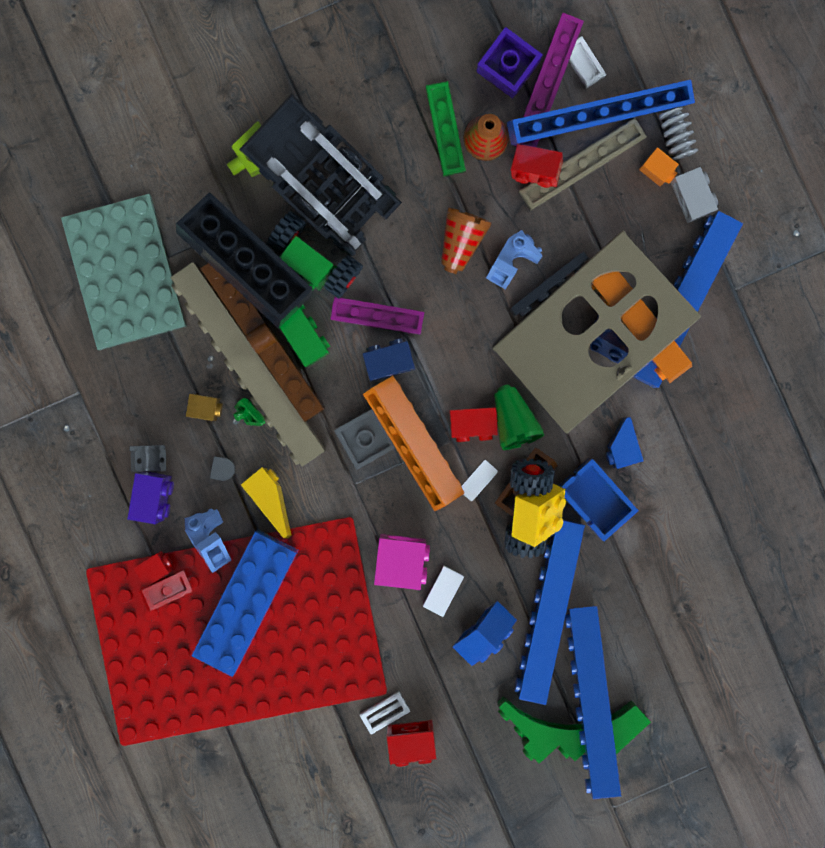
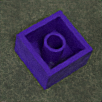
(509, 62)
(150, 497)

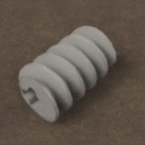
(677, 131)

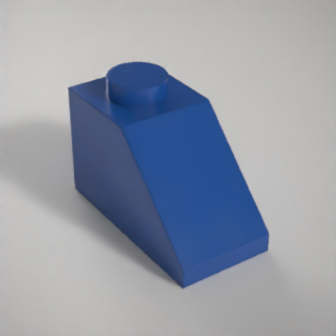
(624, 446)

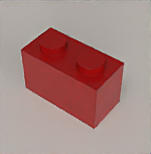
(537, 166)
(473, 423)

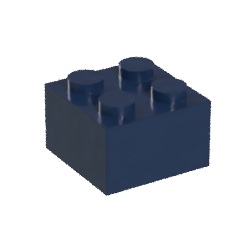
(388, 360)

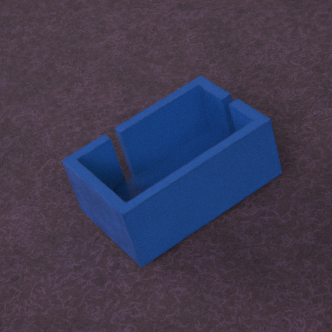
(597, 499)

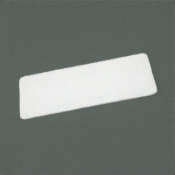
(478, 480)

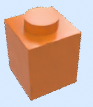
(659, 167)

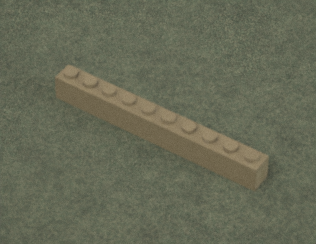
(248, 364)

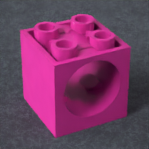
(401, 562)

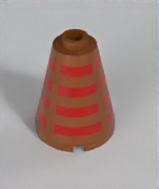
(486, 137)
(461, 238)

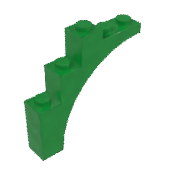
(545, 736)

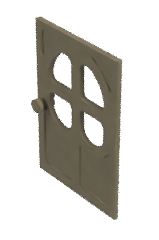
(559, 365)

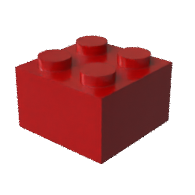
(411, 743)

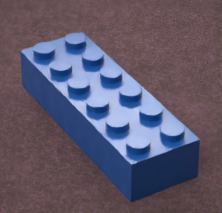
(245, 602)

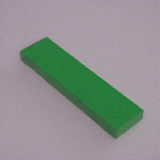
(445, 129)

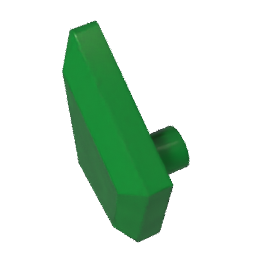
(248, 413)

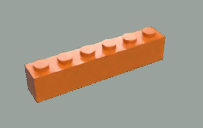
(641, 322)
(414, 443)

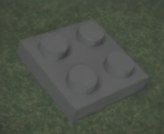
(364, 439)

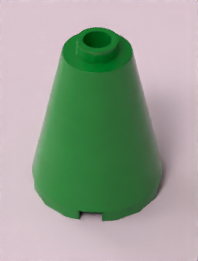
(515, 419)

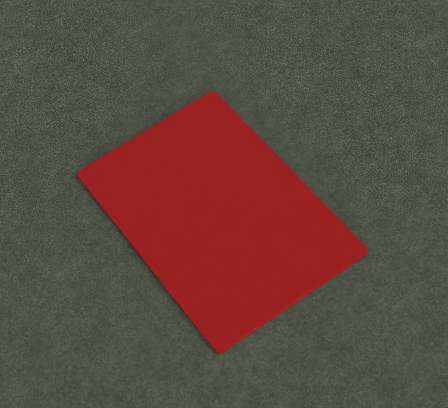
(307, 654)

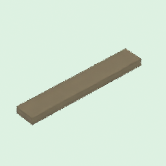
(586, 162)

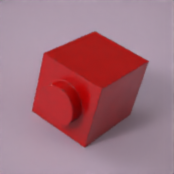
(154, 568)

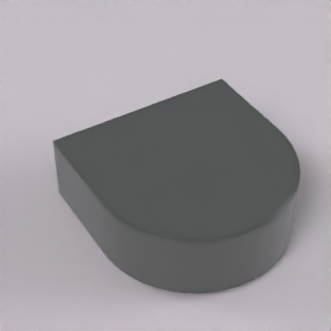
(222, 469)

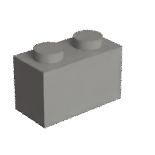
(694, 194)

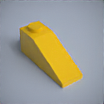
(269, 498)

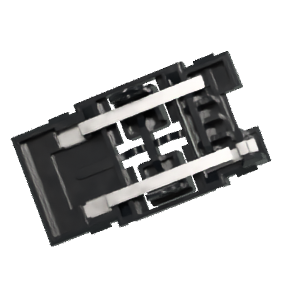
(290, 145)

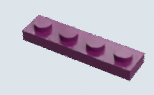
(377, 316)

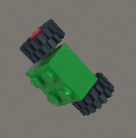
(307, 262)

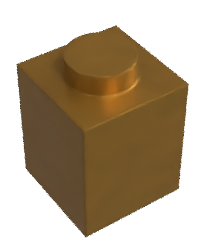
(204, 407)

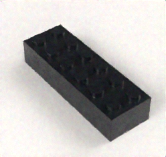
(243, 260)

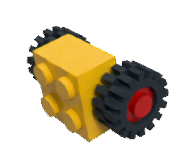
(536, 508)

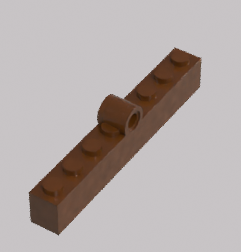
(267, 346)

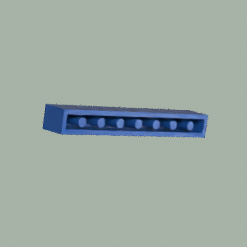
(600, 112)
(699, 273)
(549, 614)
(593, 702)

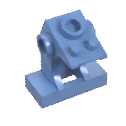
(516, 246)
(198, 530)

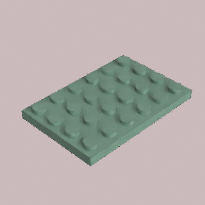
(123, 271)

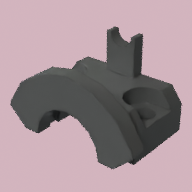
(148, 458)

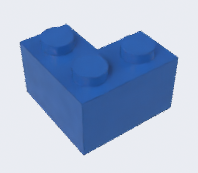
(486, 634)

